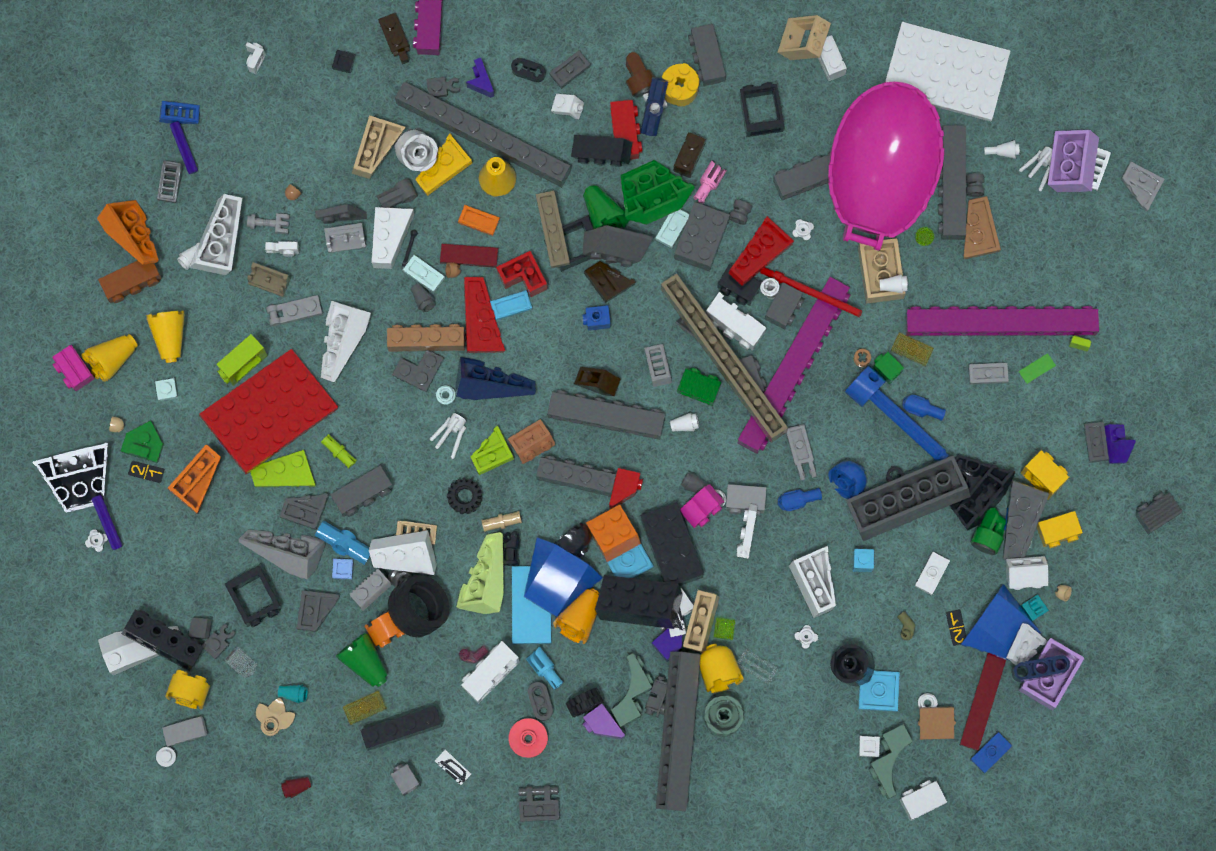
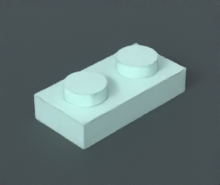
(672, 228)
(423, 273)

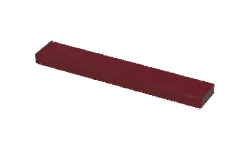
(982, 702)

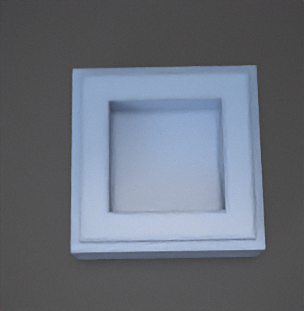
(342, 569)

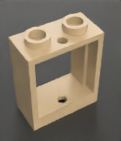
(796, 27)

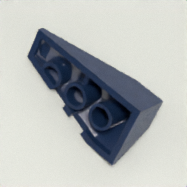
(480, 382)

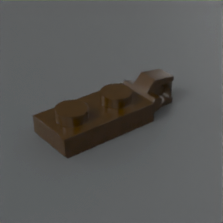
(395, 36)

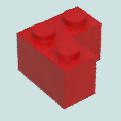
(522, 269)

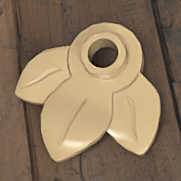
(274, 714)

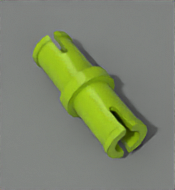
(338, 451)

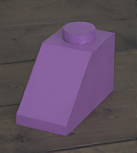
(602, 723)

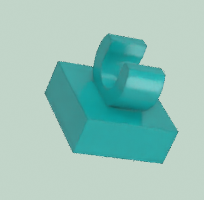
(1034, 608)

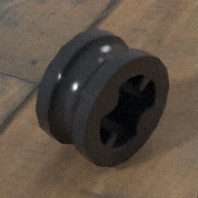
(899, 472)

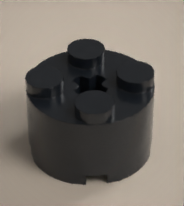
(847, 656)

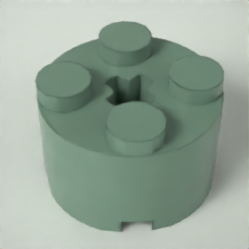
(721, 705)

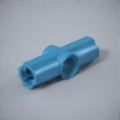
(343, 542)

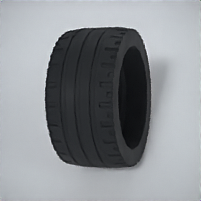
(434, 599)

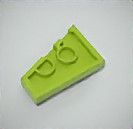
(285, 471)

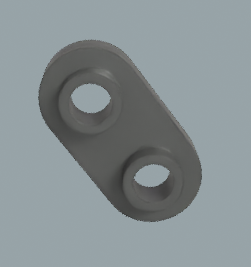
(541, 701)

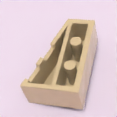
(375, 145)

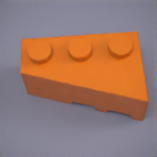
(195, 479)

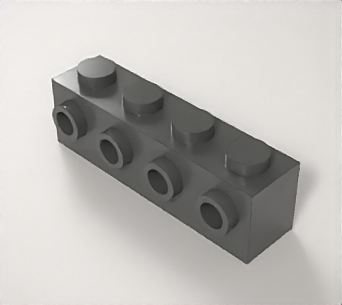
(575, 476)

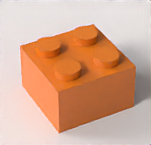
(613, 533)

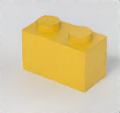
(1059, 529)

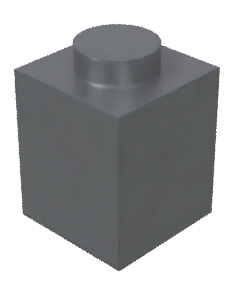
(404, 779)

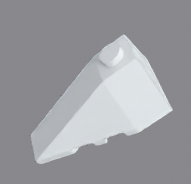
(345, 331)
(123, 653)

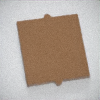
(936, 722)

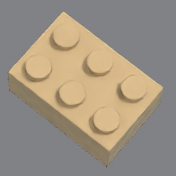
(877, 266)

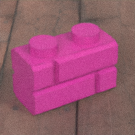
(73, 368)

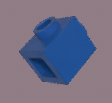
(597, 318)

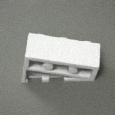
(389, 232)
(735, 323)
(404, 553)
(490, 672)

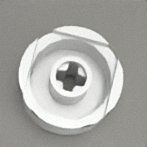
(426, 148)

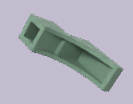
(627, 710)
(881, 769)

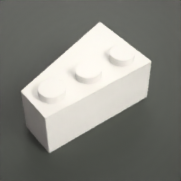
(814, 581)

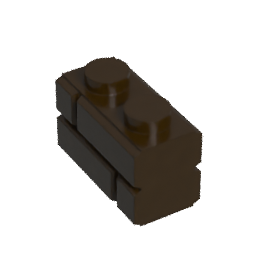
(689, 155)

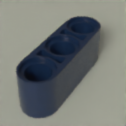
(1033, 674)

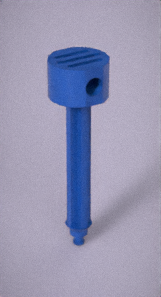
(867, 388)

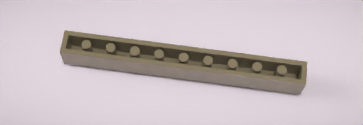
(724, 358)

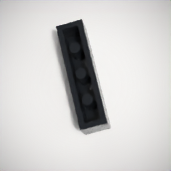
(401, 728)

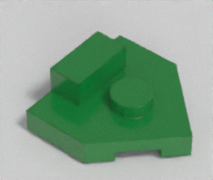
(143, 443)

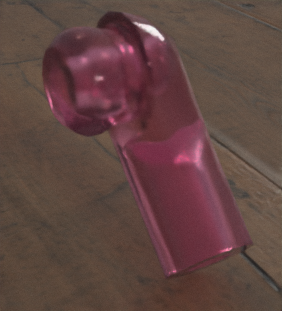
(471, 656)

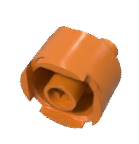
(382, 630)

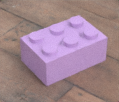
(1073, 161)
(1051, 689)

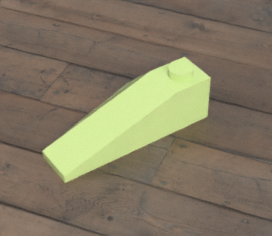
(485, 586)

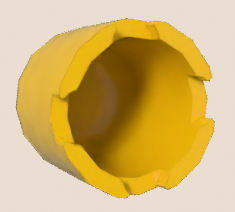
(719, 668)

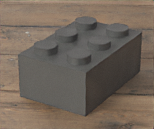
(701, 236)

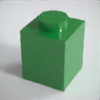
(888, 367)

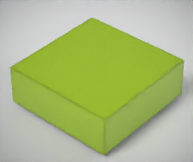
(1080, 343)

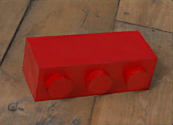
(624, 126)

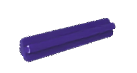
(183, 147)
(106, 522)

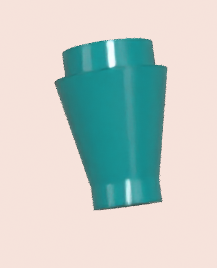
(294, 693)

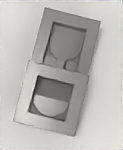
(184, 731)

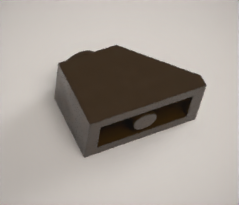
(597, 381)

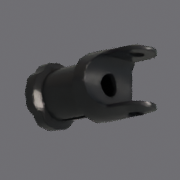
(511, 548)

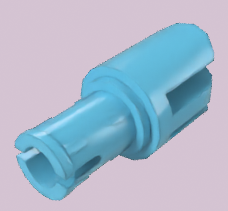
(544, 667)

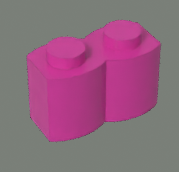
(702, 506)

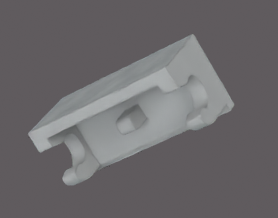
(345, 238)

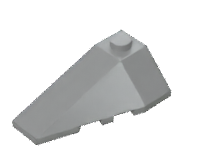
(292, 555)

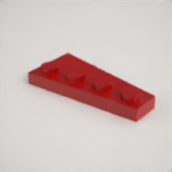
(761, 250)
(480, 321)

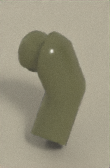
(908, 626)

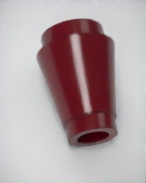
(295, 786)

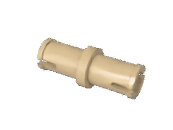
(501, 521)

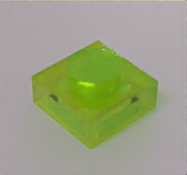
(724, 629)

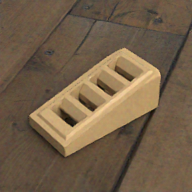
(400, 524)

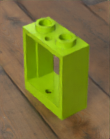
(241, 360)

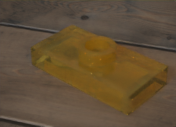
(912, 349)
(364, 708)

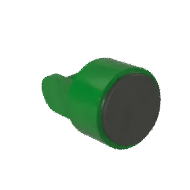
(986, 539)

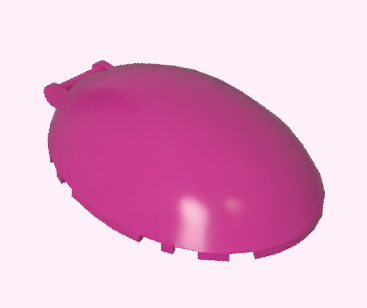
(885, 161)

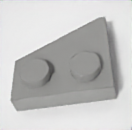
(1142, 184)

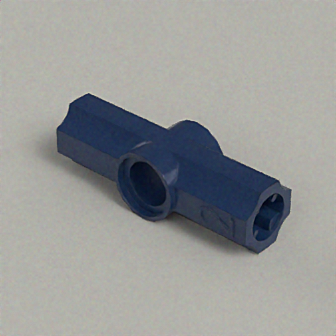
(656, 95)

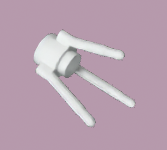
(1044, 159)
(454, 424)

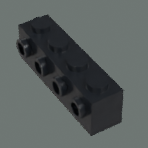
(162, 640)

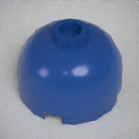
(849, 478)

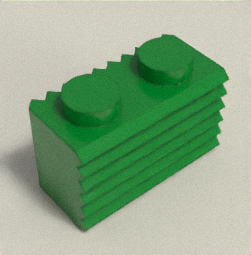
(699, 386)

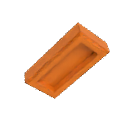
(478, 220)

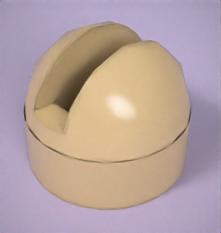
(116, 424)
(1063, 593)

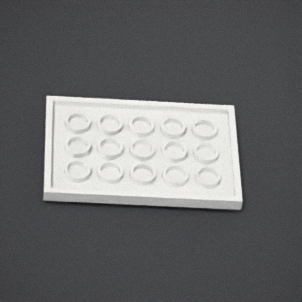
(949, 70)

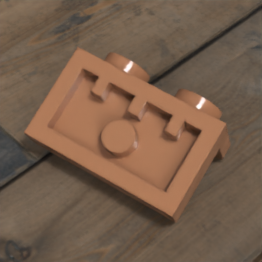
(531, 441)

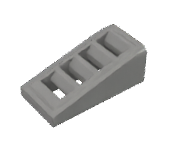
(662, 376)

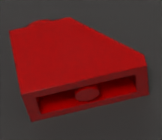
(625, 486)

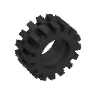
(464, 507)
(584, 702)

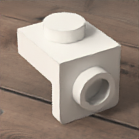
(567, 105)

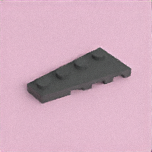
(1023, 516)

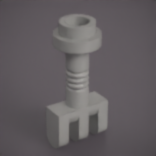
(278, 223)

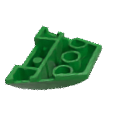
(653, 192)

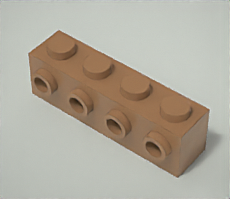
(426, 338)

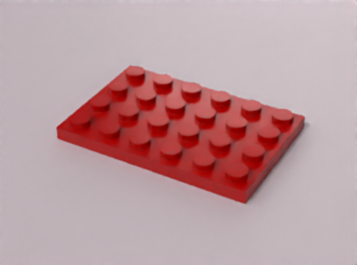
(268, 411)

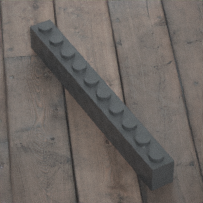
(482, 134)

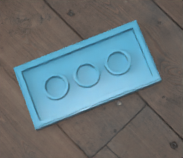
(529, 621)

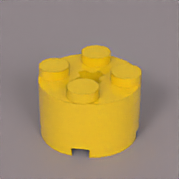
(684, 75)
(188, 690)

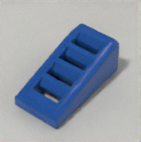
(180, 106)

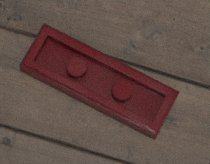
(469, 255)

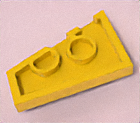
(449, 162)

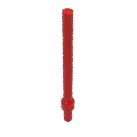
(781, 278)

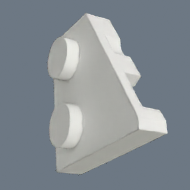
(1025, 644)

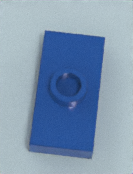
(991, 753)

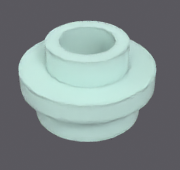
(443, 389)

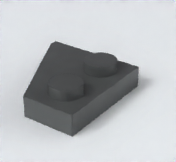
(314, 609)

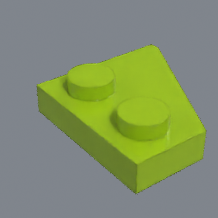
(491, 453)

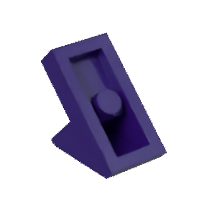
(482, 83)
(1117, 445)

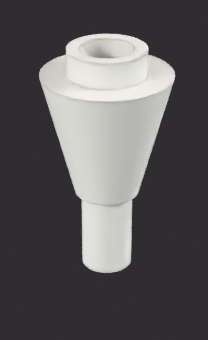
(1007, 149)

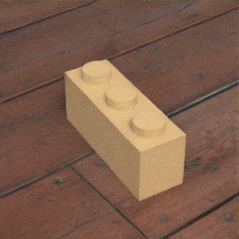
(701, 621)

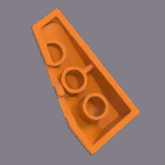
(127, 227)

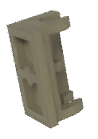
(268, 279)

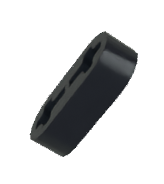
(527, 74)

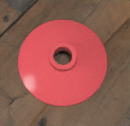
(520, 731)

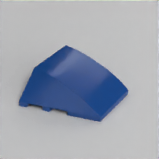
(557, 577)
(998, 625)

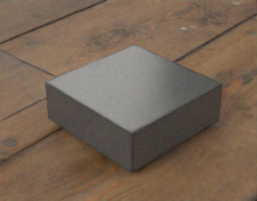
(200, 628)

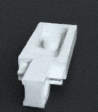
(746, 533)

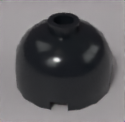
(576, 540)

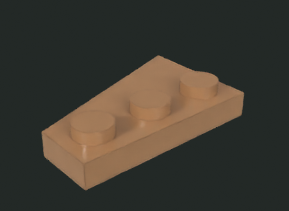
(980, 230)

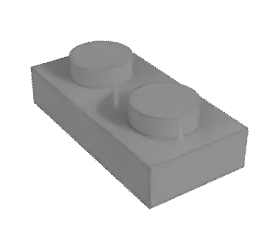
(988, 373)

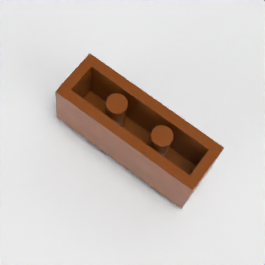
(129, 280)

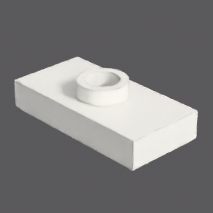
(932, 573)

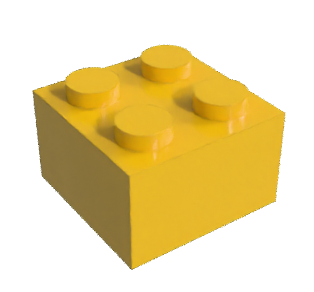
(1045, 473)

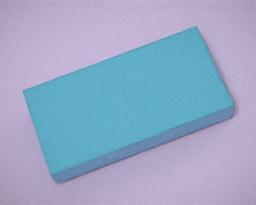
(511, 305)

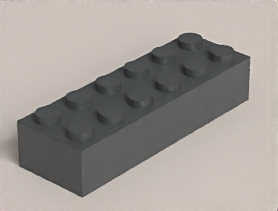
(908, 498)

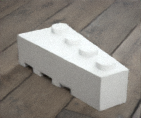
(219, 239)

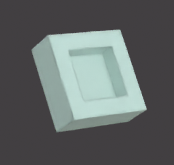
(166, 389)

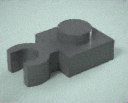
(438, 86)
(216, 644)

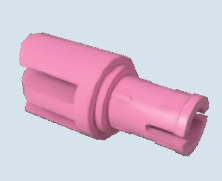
(708, 183)

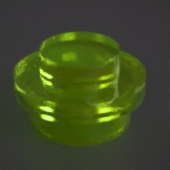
(924, 236)

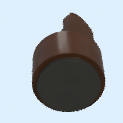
(640, 77)

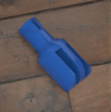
(921, 407)
(797, 499)

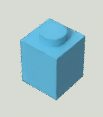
(863, 560)

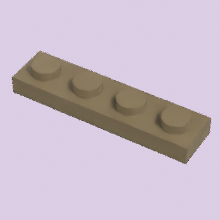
(552, 229)

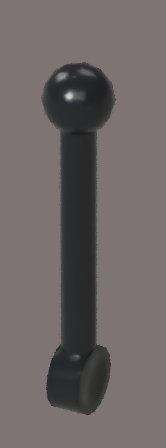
(413, 233)

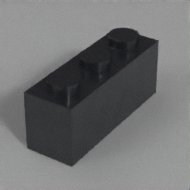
(601, 150)

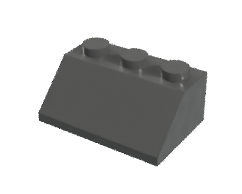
(615, 245)

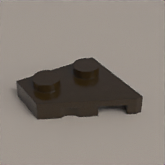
(607, 281)

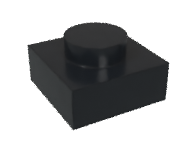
(343, 61)

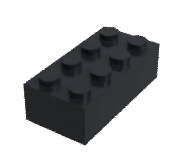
(671, 545)
(639, 601)

